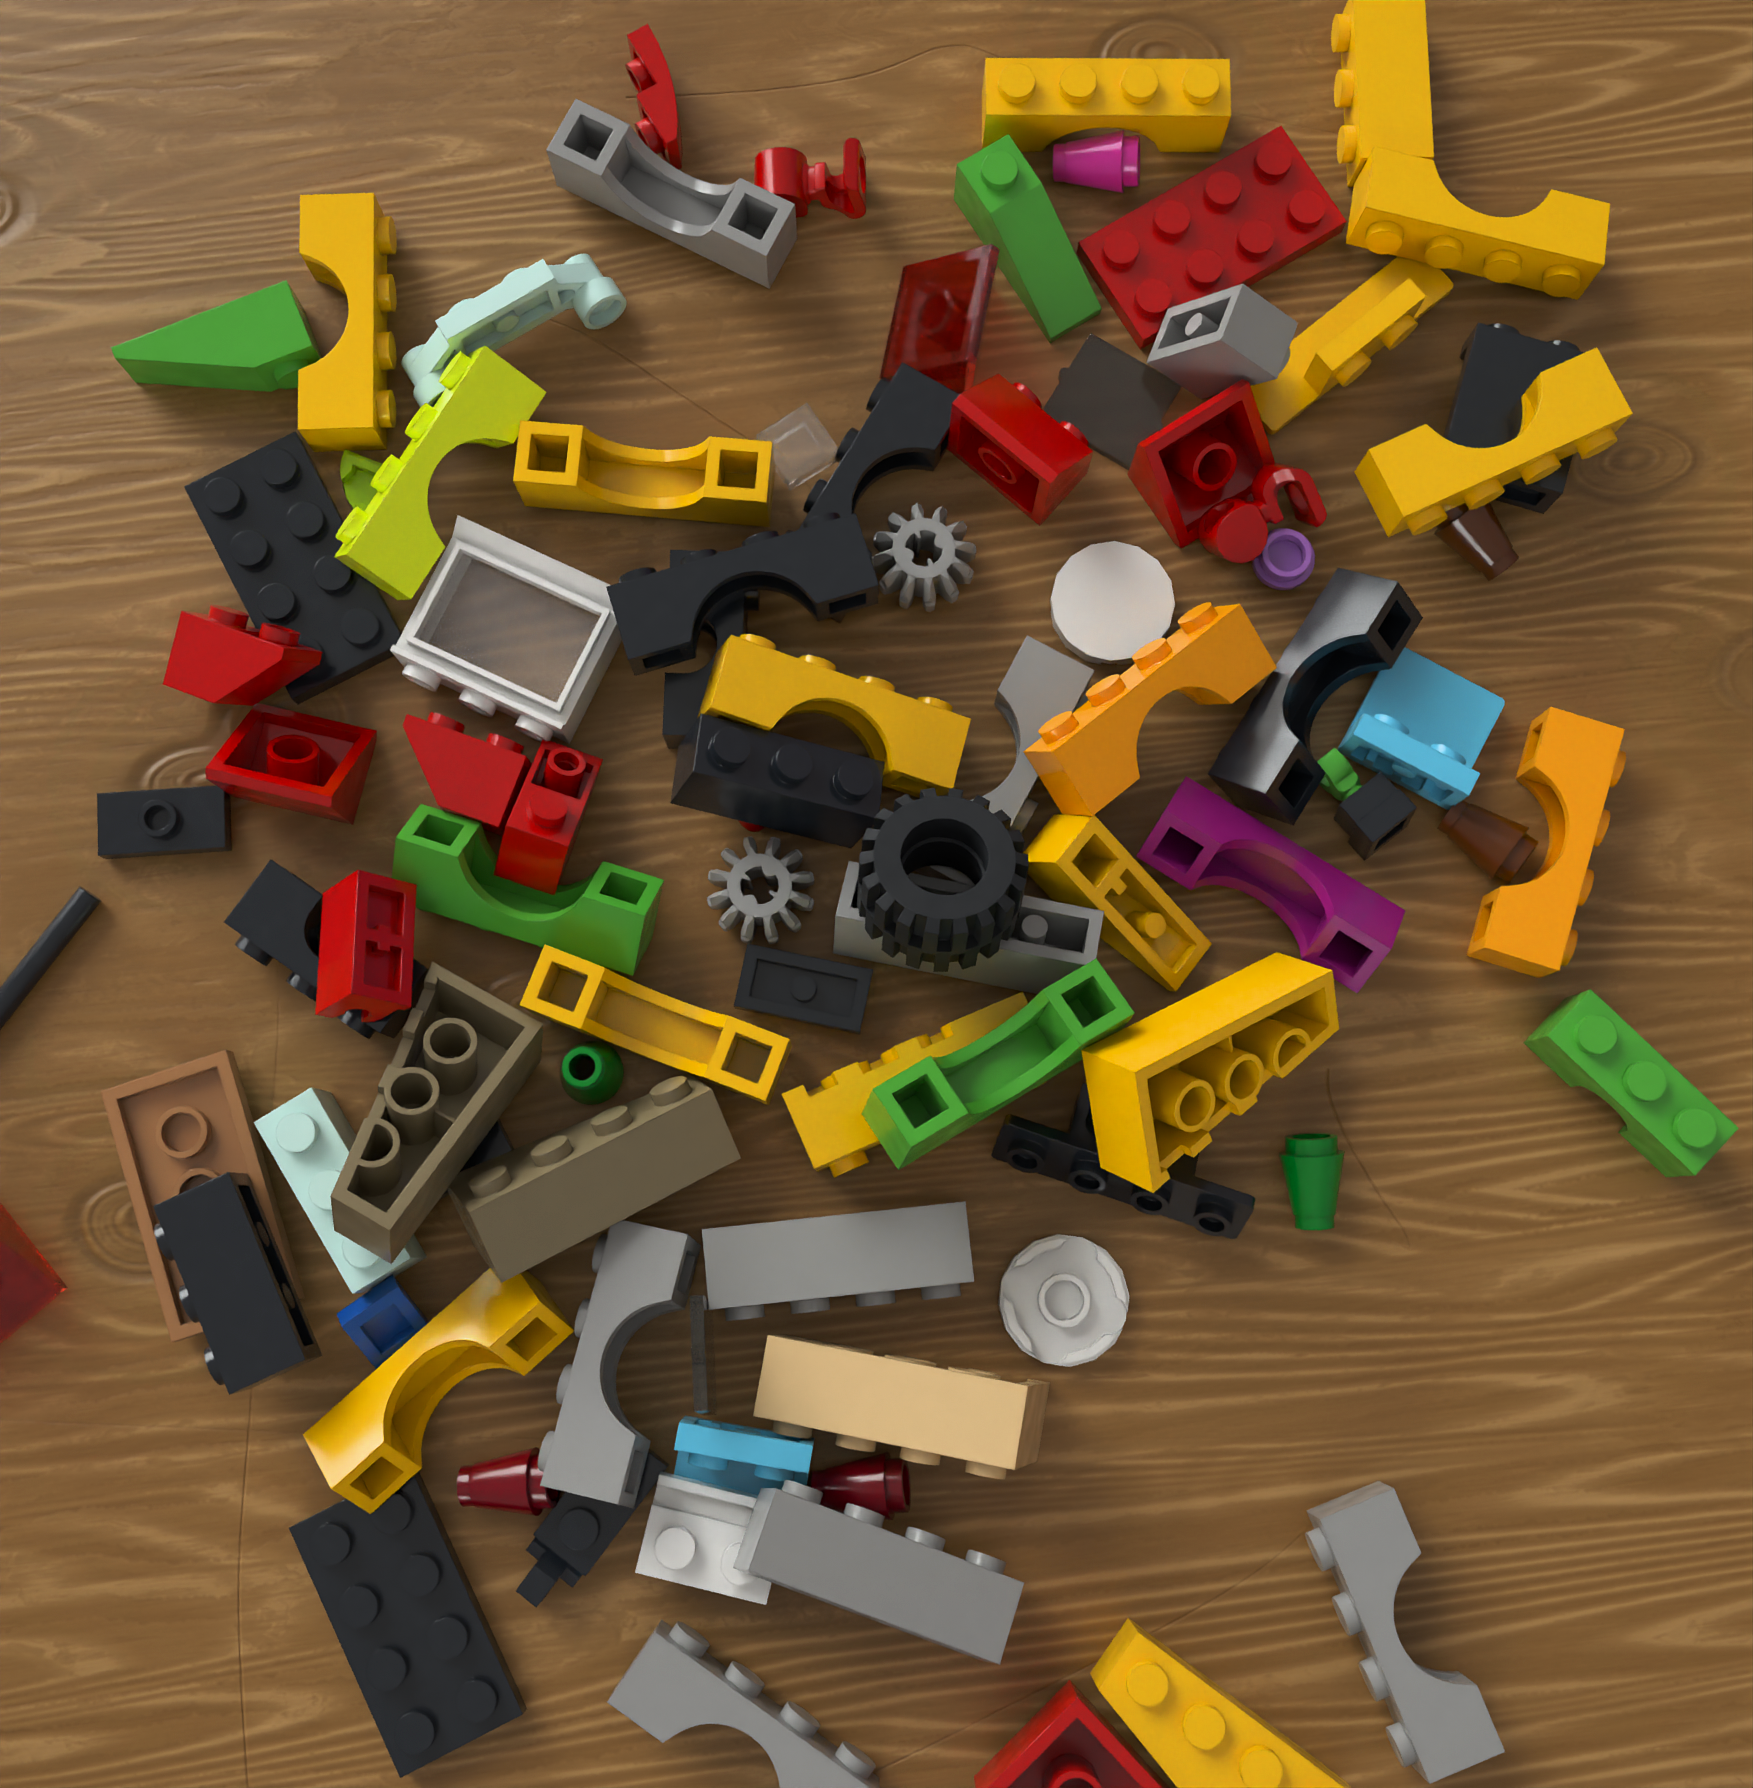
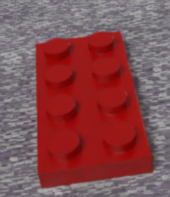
(1211, 233)

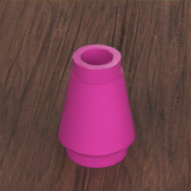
(1099, 161)

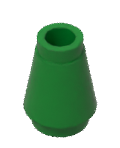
(605, 1079)
(1312, 1178)

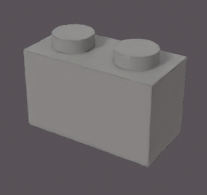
(1222, 340)

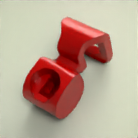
(789, 176)
(1239, 528)

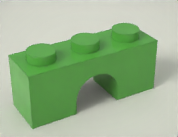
(1661, 1108)

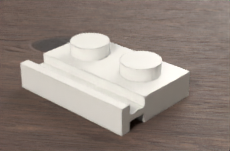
(697, 1537)

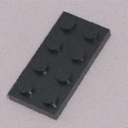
(279, 549)
(409, 1624)

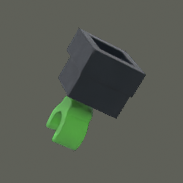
(1370, 811)

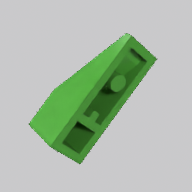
(1015, 214)
(237, 346)

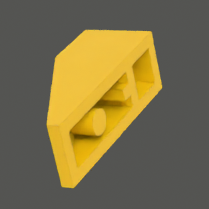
(1088, 867)

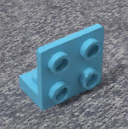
(1423, 728)
(740, 1455)

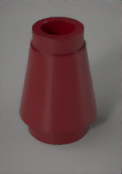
(870, 1482)
(506, 1484)

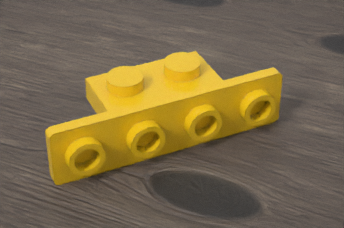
(1345, 338)

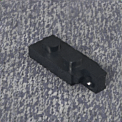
(578, 1535)

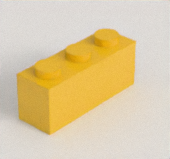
(1382, 81)

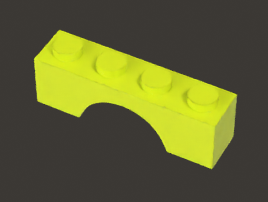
(394, 536)

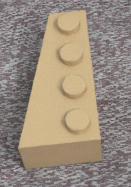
(901, 1404)

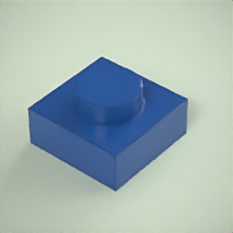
(382, 1320)

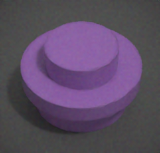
(1284, 560)

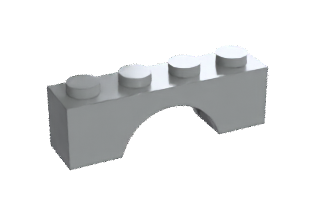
(725, 223)
(1032, 692)
(594, 1445)
(682, 1686)
(1435, 1713)

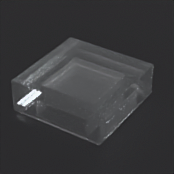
(799, 446)

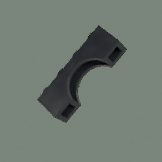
(902, 433)
(818, 566)
(1351, 630)

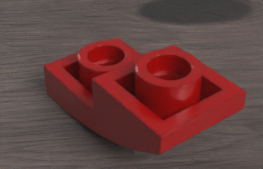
(655, 97)

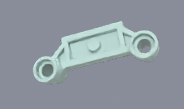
(510, 310)

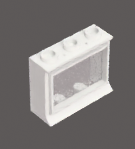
(511, 633)

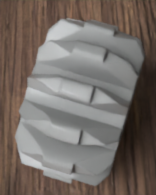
(927, 534)
(745, 906)

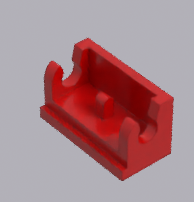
(366, 946)

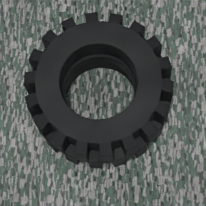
(948, 834)

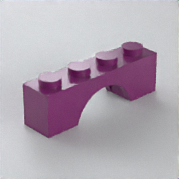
(1329, 913)

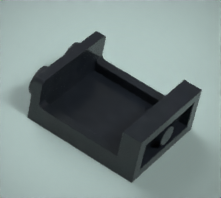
(1488, 401)

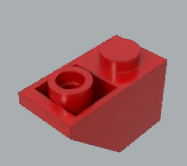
(232, 662)
(467, 773)
(547, 817)

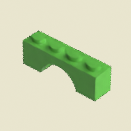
(598, 919)
(960, 1089)

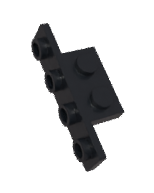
(1075, 1160)

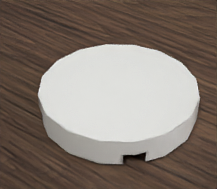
(1111, 602)
(1063, 1300)

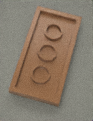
(178, 1134)

